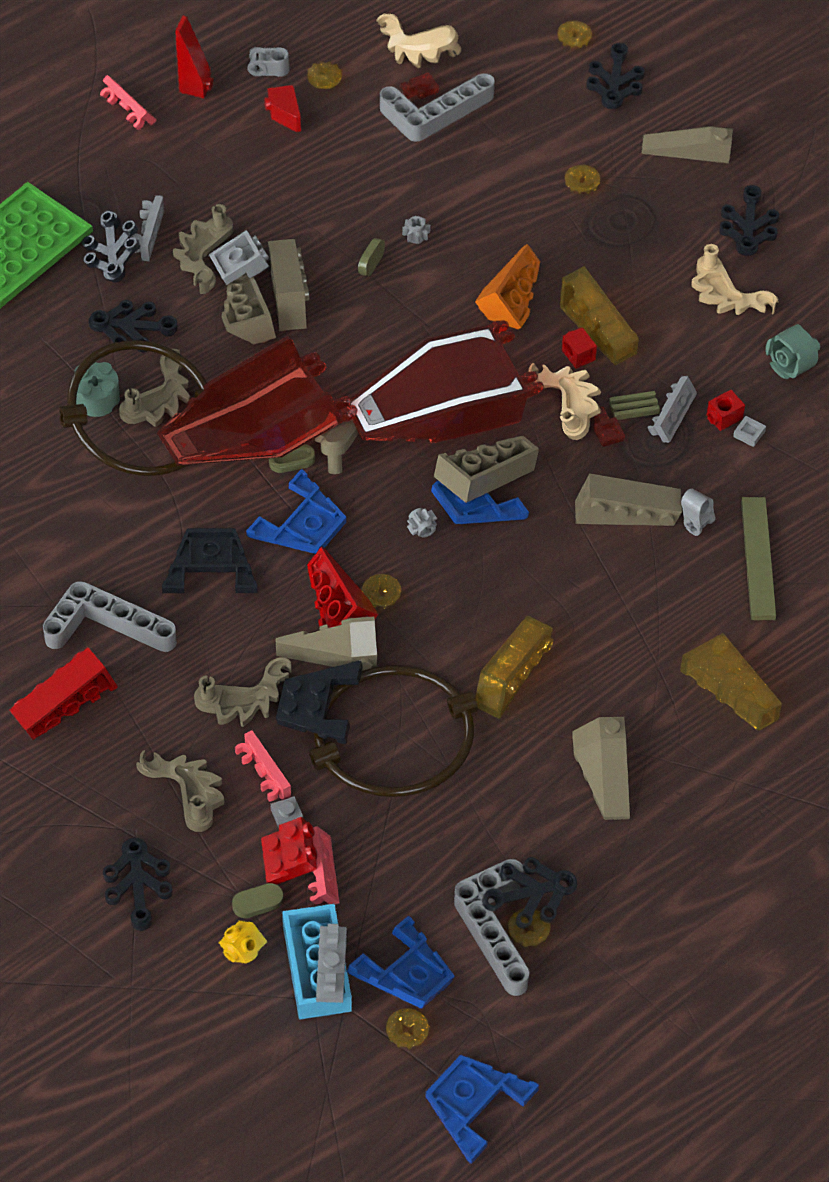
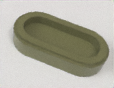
(371, 257)
(298, 459)
(257, 900)

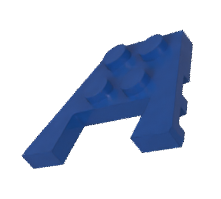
(479, 509)
(309, 526)
(413, 977)
(463, 1094)

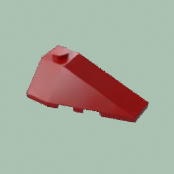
(193, 67)
(336, 592)

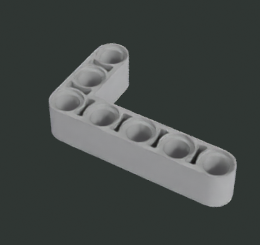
(441, 112)
(110, 615)
(491, 926)

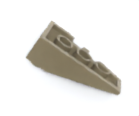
(699, 143)
(247, 312)
(333, 646)
(603, 758)

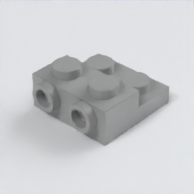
(240, 257)

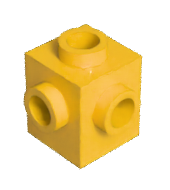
(242, 942)

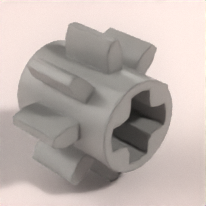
(416, 229)
(422, 522)

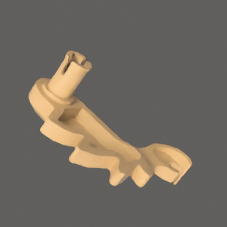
(423, 44)
(719, 289)
(576, 398)

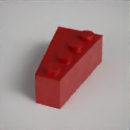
(63, 694)

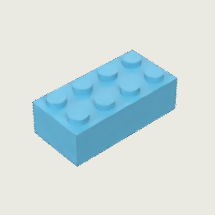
(302, 943)

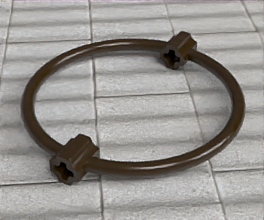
(75, 414)
(459, 706)

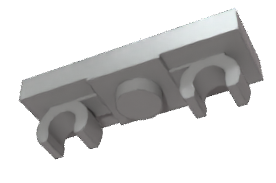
(153, 213)
(674, 409)
(331, 963)

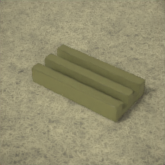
(633, 403)

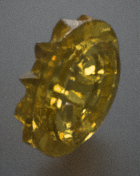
(567, 30)
(324, 81)
(574, 175)
(388, 584)
(540, 933)
(409, 1018)

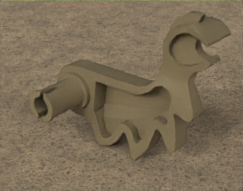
(200, 243)
(154, 403)
(336, 442)
(242, 701)
(196, 786)

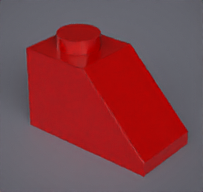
(284, 107)

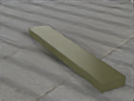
(758, 558)

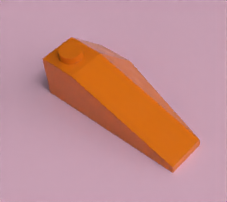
(510, 290)

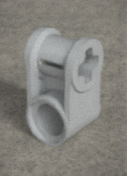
(270, 61)
(697, 511)

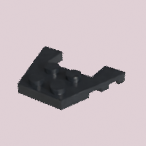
(210, 552)
(307, 701)

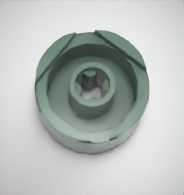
(792, 352)
(99, 389)

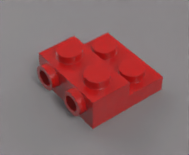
(289, 851)

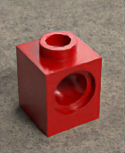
(579, 347)
(725, 410)

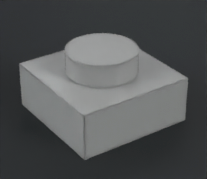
(749, 431)
(286, 810)

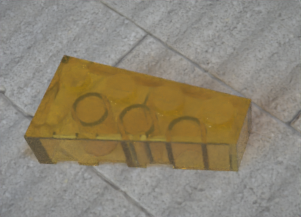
(592, 310)
(512, 665)
(733, 681)

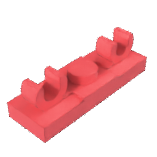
(126, 102)
(265, 767)
(325, 874)

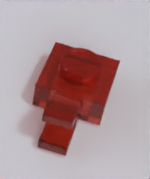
(421, 86)
(607, 429)

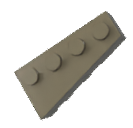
(288, 284)
(486, 468)
(626, 502)

